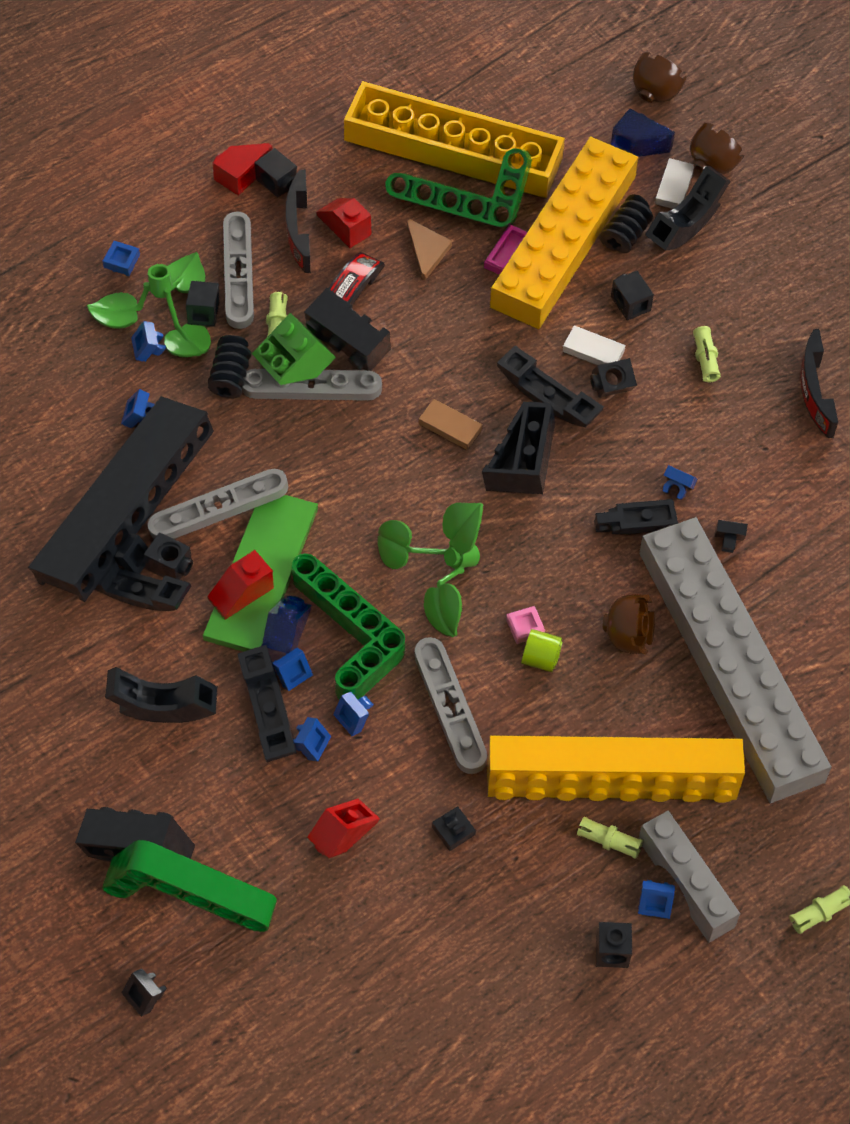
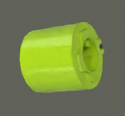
(542, 650)

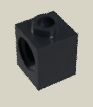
(275, 172)
(632, 295)
(203, 303)
(621, 369)
(164, 548)
(613, 944)

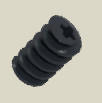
(627, 224)
(229, 366)

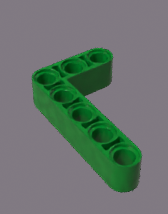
(465, 198)
(353, 622)
(189, 881)

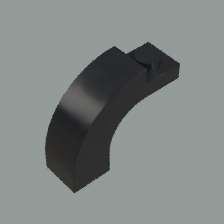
(683, 222)
(161, 702)

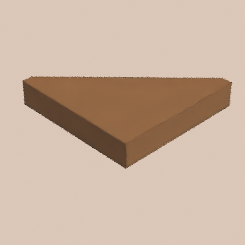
(428, 247)

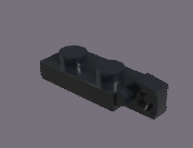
(637, 517)

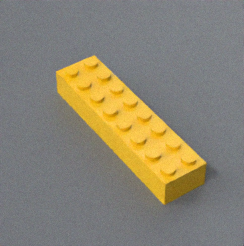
(449, 137)
(563, 233)
(615, 768)

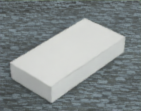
(674, 183)
(592, 347)

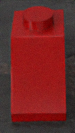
(237, 166)
(347, 220)
(241, 584)
(342, 827)

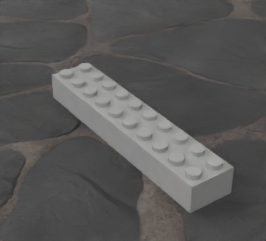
(734, 660)

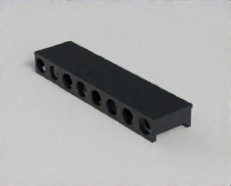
(119, 493)

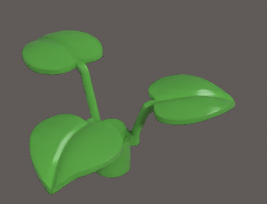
(120, 309)
(461, 526)

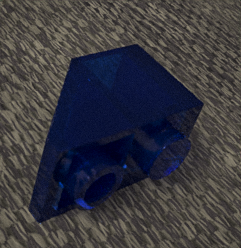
(641, 135)
(286, 624)

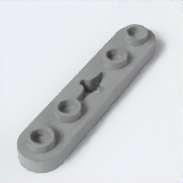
(238, 291)
(328, 386)
(234, 499)
(459, 730)

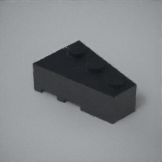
(347, 330)
(524, 454)
(111, 831)

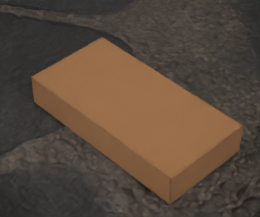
(450, 424)

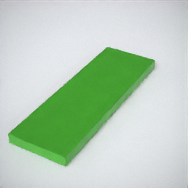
(278, 536)

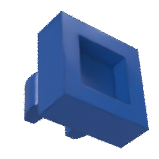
(121, 258)
(146, 341)
(136, 408)
(680, 479)
(292, 669)
(352, 712)
(311, 739)
(656, 899)

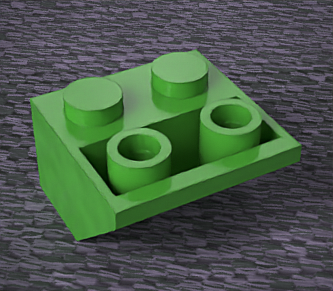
(293, 352)

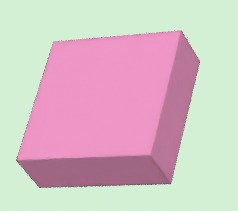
(522, 622)

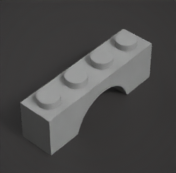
(706, 898)

